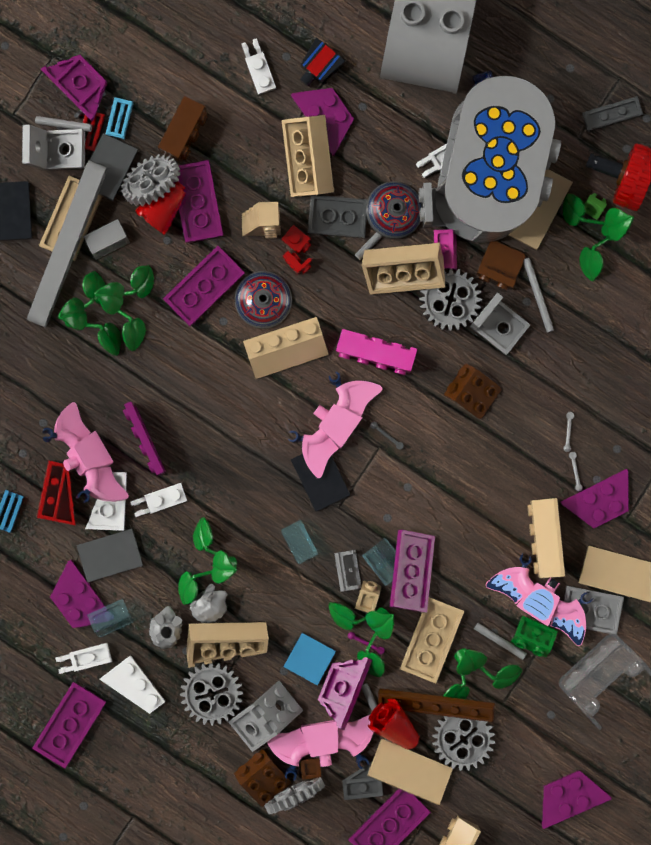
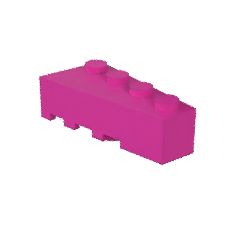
(376, 351)

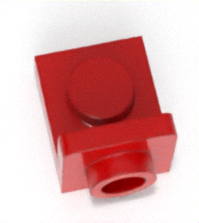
(297, 240)
(293, 261)

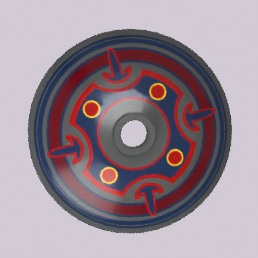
(385, 218)
(267, 313)

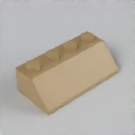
(307, 156)
(404, 268)
(286, 347)
(546, 538)
(461, 832)

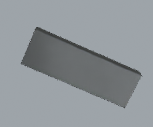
(612, 113)

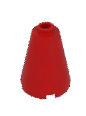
(162, 213)
(393, 724)

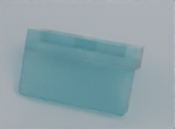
(299, 542)
(382, 560)
(110, 618)

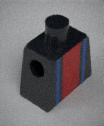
(320, 63)

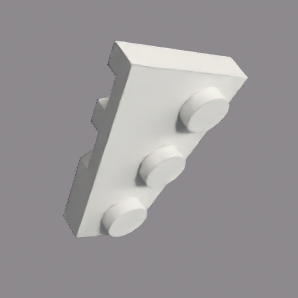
(108, 514)
(133, 684)

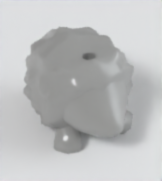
(209, 605)
(165, 628)

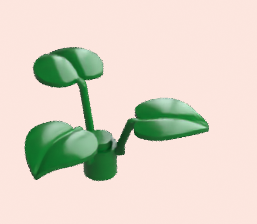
(614, 228)
(112, 299)
(75, 316)
(223, 565)
(378, 621)
(469, 661)

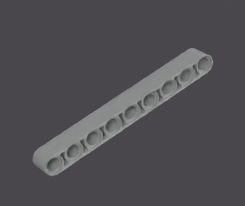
(67, 243)

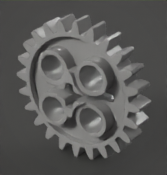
(141, 183)
(467, 304)
(216, 710)
(474, 752)
(290, 797)

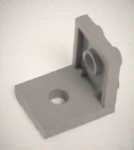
(44, 148)
(428, 213)
(489, 319)
(265, 716)

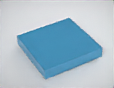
(309, 658)

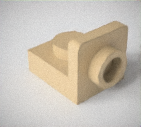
(368, 596)

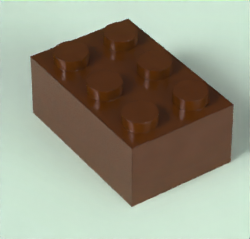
(183, 129)

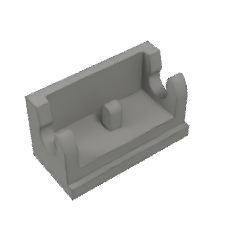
(106, 239)
(347, 570)

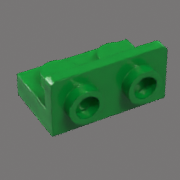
(534, 637)

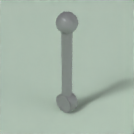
(569, 416)
(572, 455)

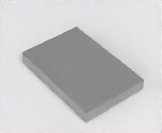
(602, 613)

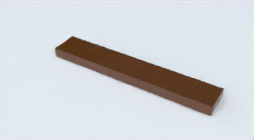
(440, 705)

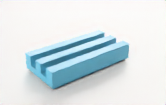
(116, 133)

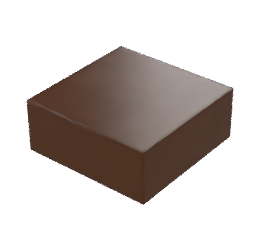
(310, 768)

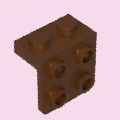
(500, 265)
(472, 391)
(261, 778)

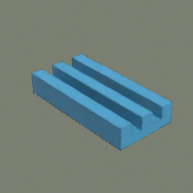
(16, 511)

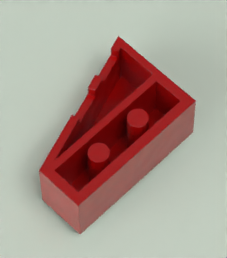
(56, 495)

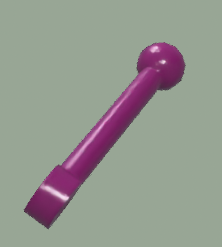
(351, 635)

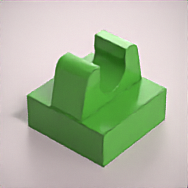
(594, 206)

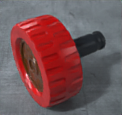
(632, 176)

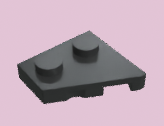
(361, 786)

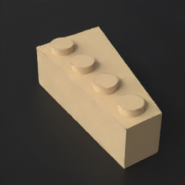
(262, 220)
(225, 641)

